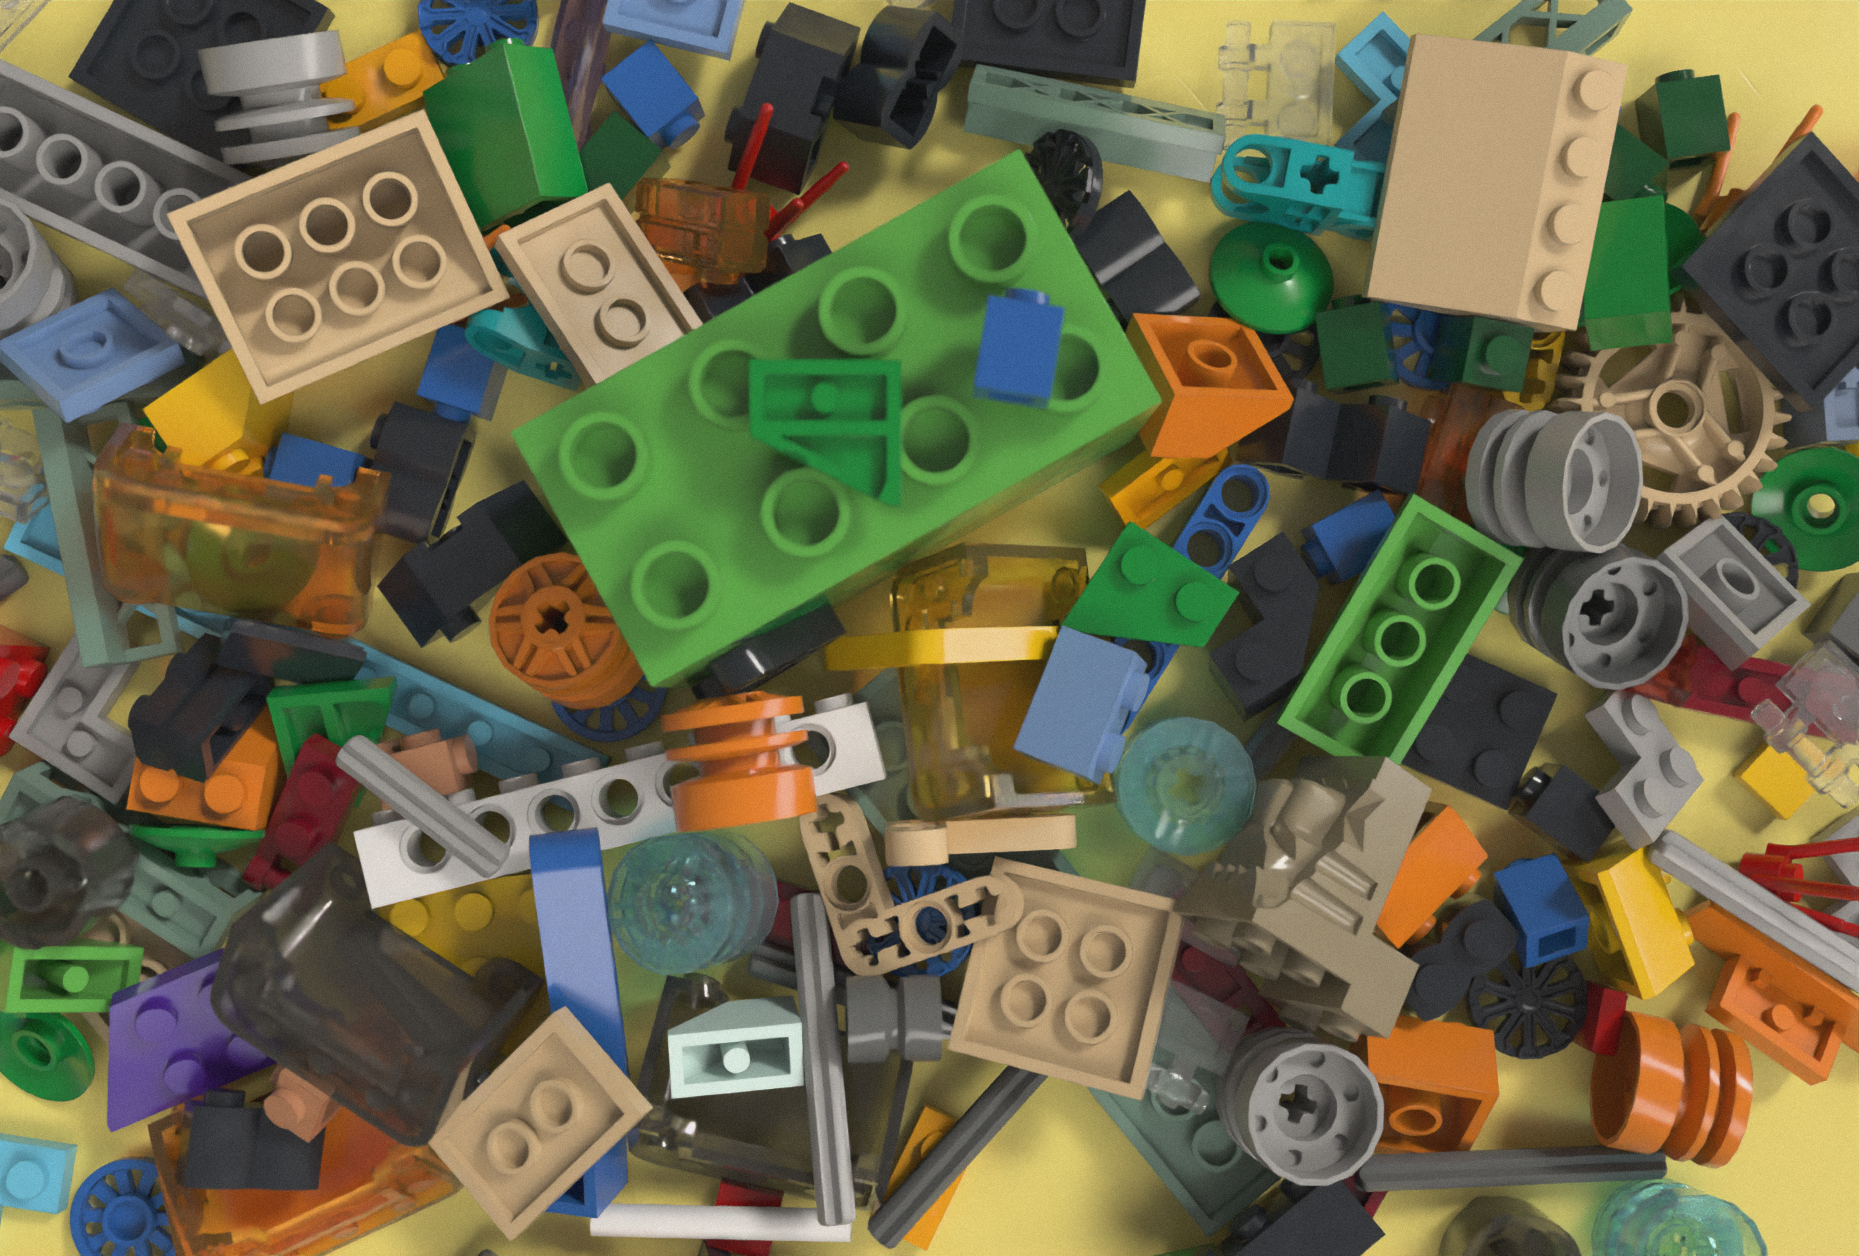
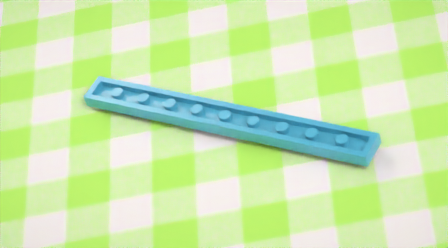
(503, 739)

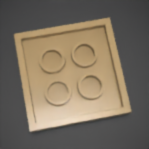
(1073, 982)

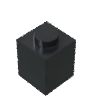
(1562, 811)

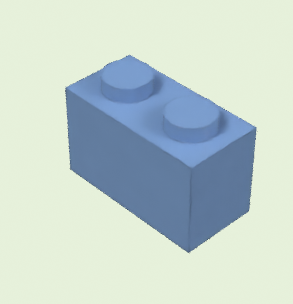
(1083, 706)

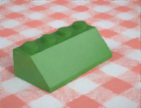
(1399, 635)

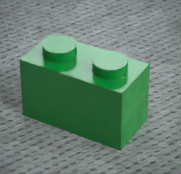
(1628, 277)

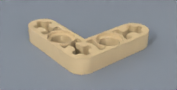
(930, 842)
(876, 908)

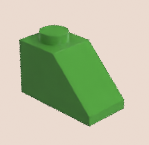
(66, 976)

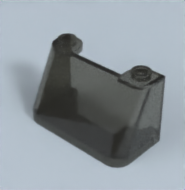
(363, 1002)
(763, 1133)

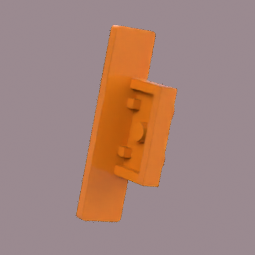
(1775, 996)

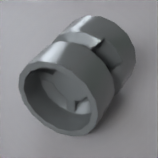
(893, 1018)

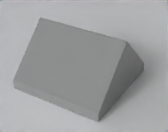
(1731, 591)

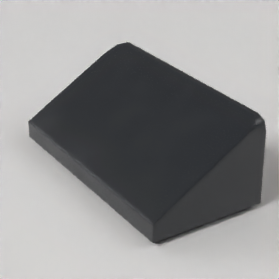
(286, 653)

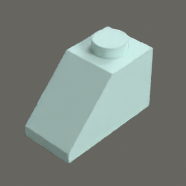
(737, 1048)

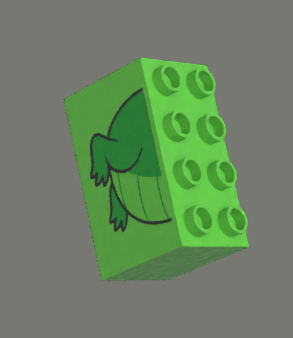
(724, 538)

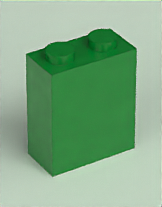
(507, 134)

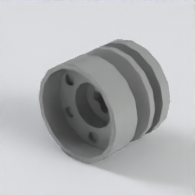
(279, 96)
(31, 274)
(1555, 479)
(1326, 1127)

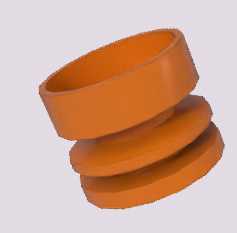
(576, 668)
(739, 763)
(1673, 1091)

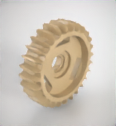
(1701, 454)

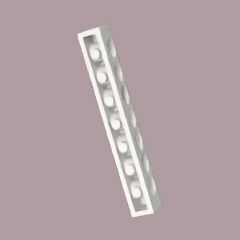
(400, 871)

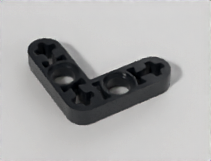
(770, 654)

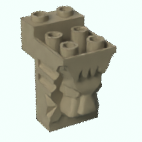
(1308, 890)

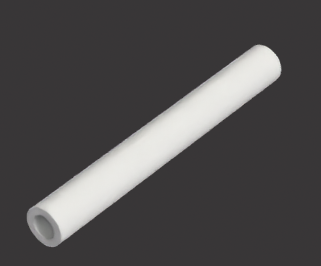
(716, 1223)

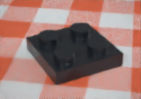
(1482, 732)

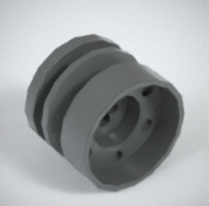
(1600, 615)

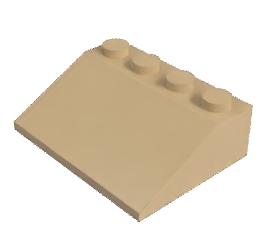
(1494, 181)
(339, 256)

